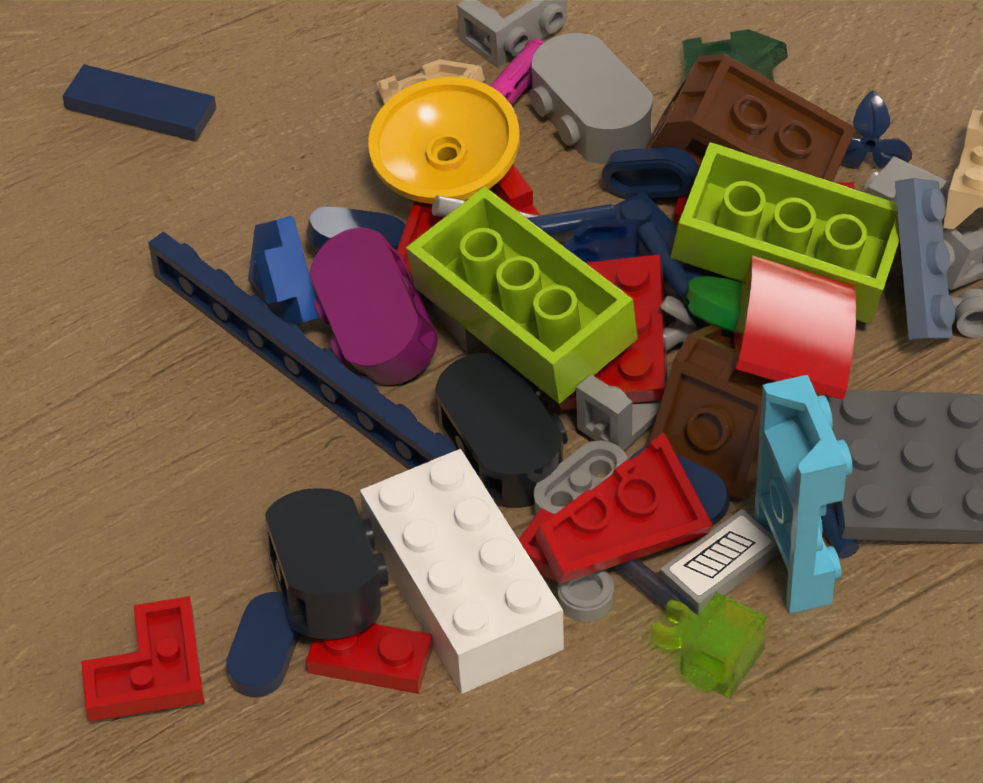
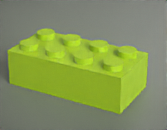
(787, 217)
(522, 294)

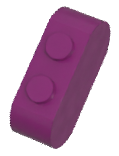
(372, 307)

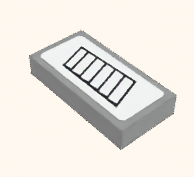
(720, 560)

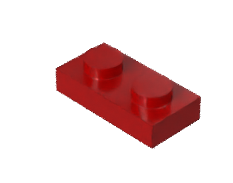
(374, 657)

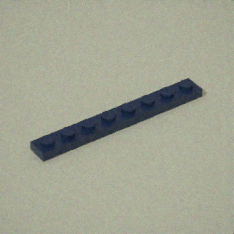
(295, 356)

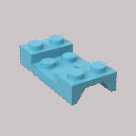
(796, 477)

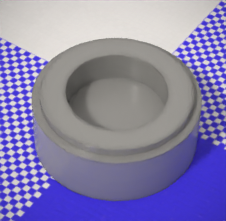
(587, 597)

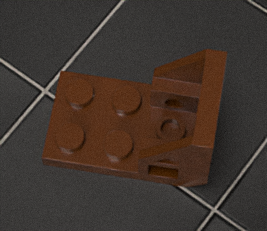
(753, 115)
(713, 409)

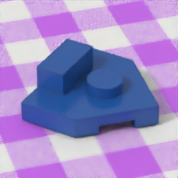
(281, 272)

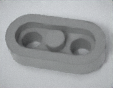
(577, 475)

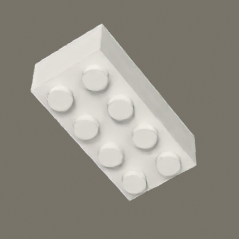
(463, 571)

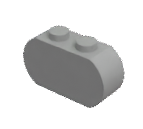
(590, 96)

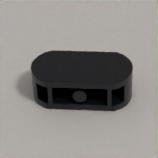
(499, 426)
(325, 563)

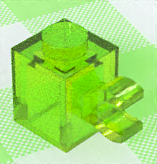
(715, 645)

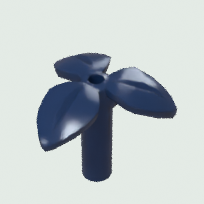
(871, 122)

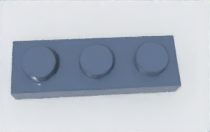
(924, 259)

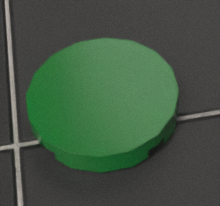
(714, 300)

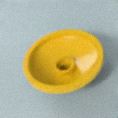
(442, 122)

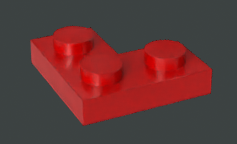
(157, 676)

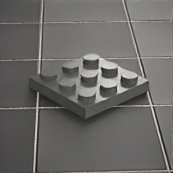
(912, 465)

